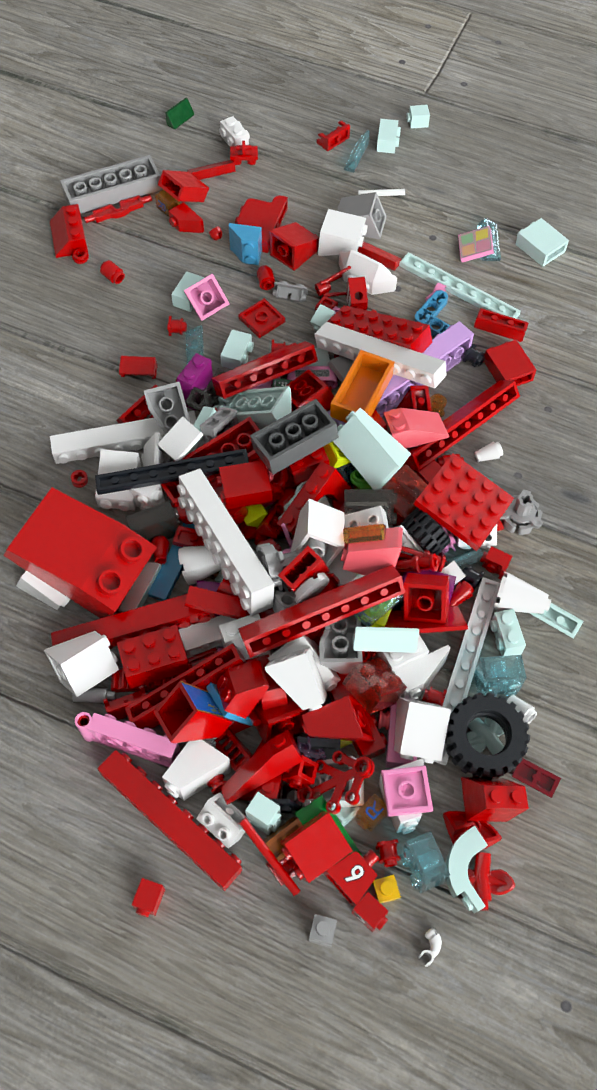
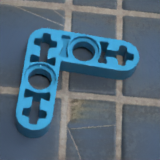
(430, 316)

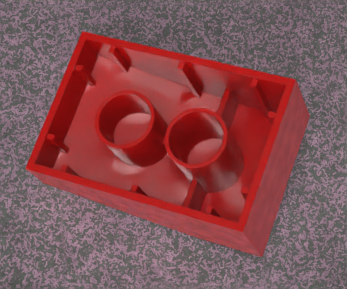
(80, 552)

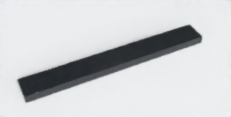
(166, 472)

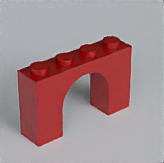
(322, 482)

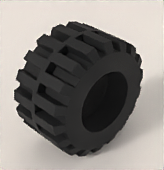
(426, 531)

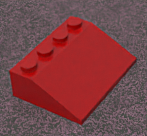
(454, 622)

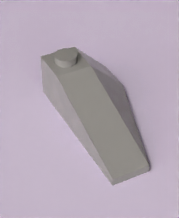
(167, 405)

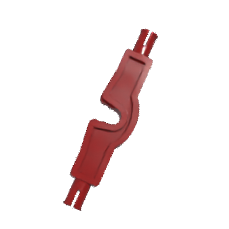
(110, 211)

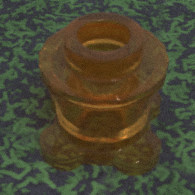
(438, 404)

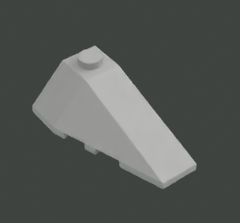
(337, 646)

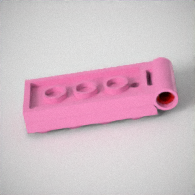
(127, 738)

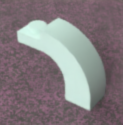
(457, 863)

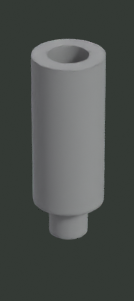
(94, 695)

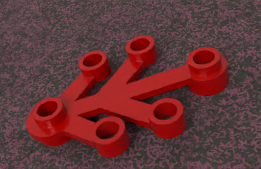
(340, 780)

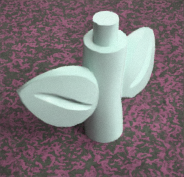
(485, 734)

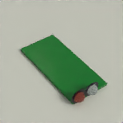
(316, 806)

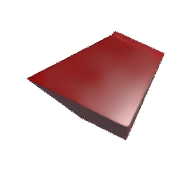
(417, 399)

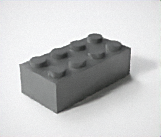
(294, 436)

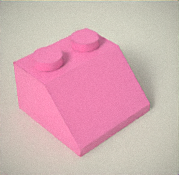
(206, 297)

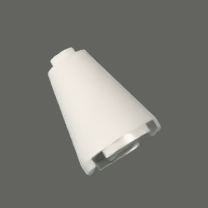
(197, 563)
(520, 596)

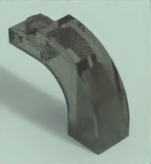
(207, 397)

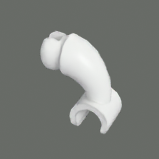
(435, 945)

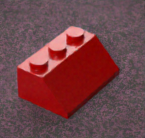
(67, 231)

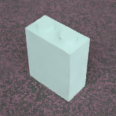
(541, 242)

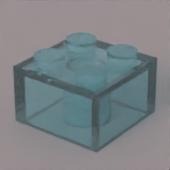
(500, 675)
(424, 862)

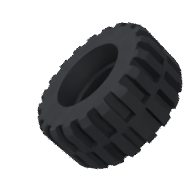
(511, 724)

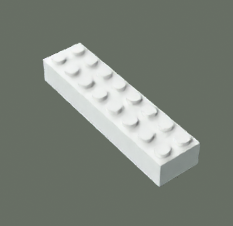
(226, 543)

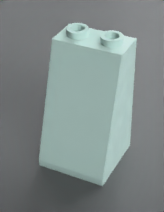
(370, 448)

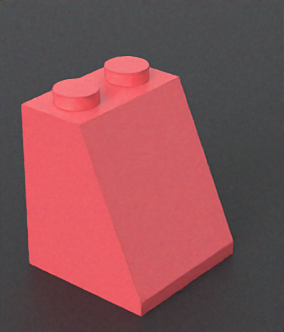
(373, 555)

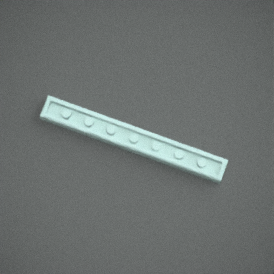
(457, 286)

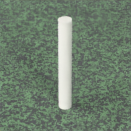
(384, 192)

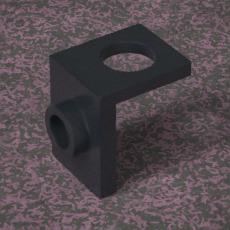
(287, 805)

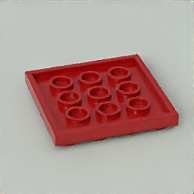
(464, 501)

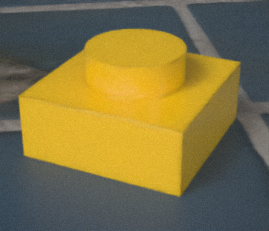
(386, 889)

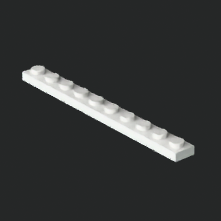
(470, 648)

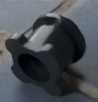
(474, 356)
(472, 576)

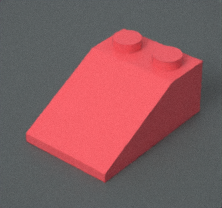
(414, 426)

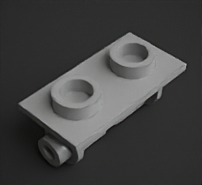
(284, 288)

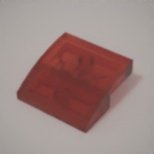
(408, 489)

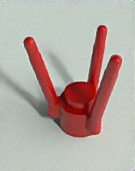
(323, 287)

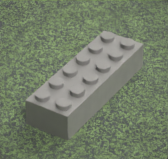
(112, 184)

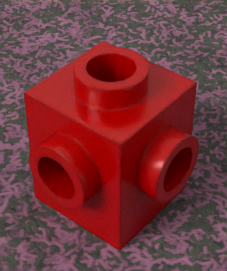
(301, 774)

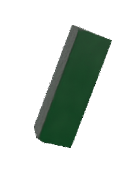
(179, 114)

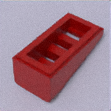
(237, 743)

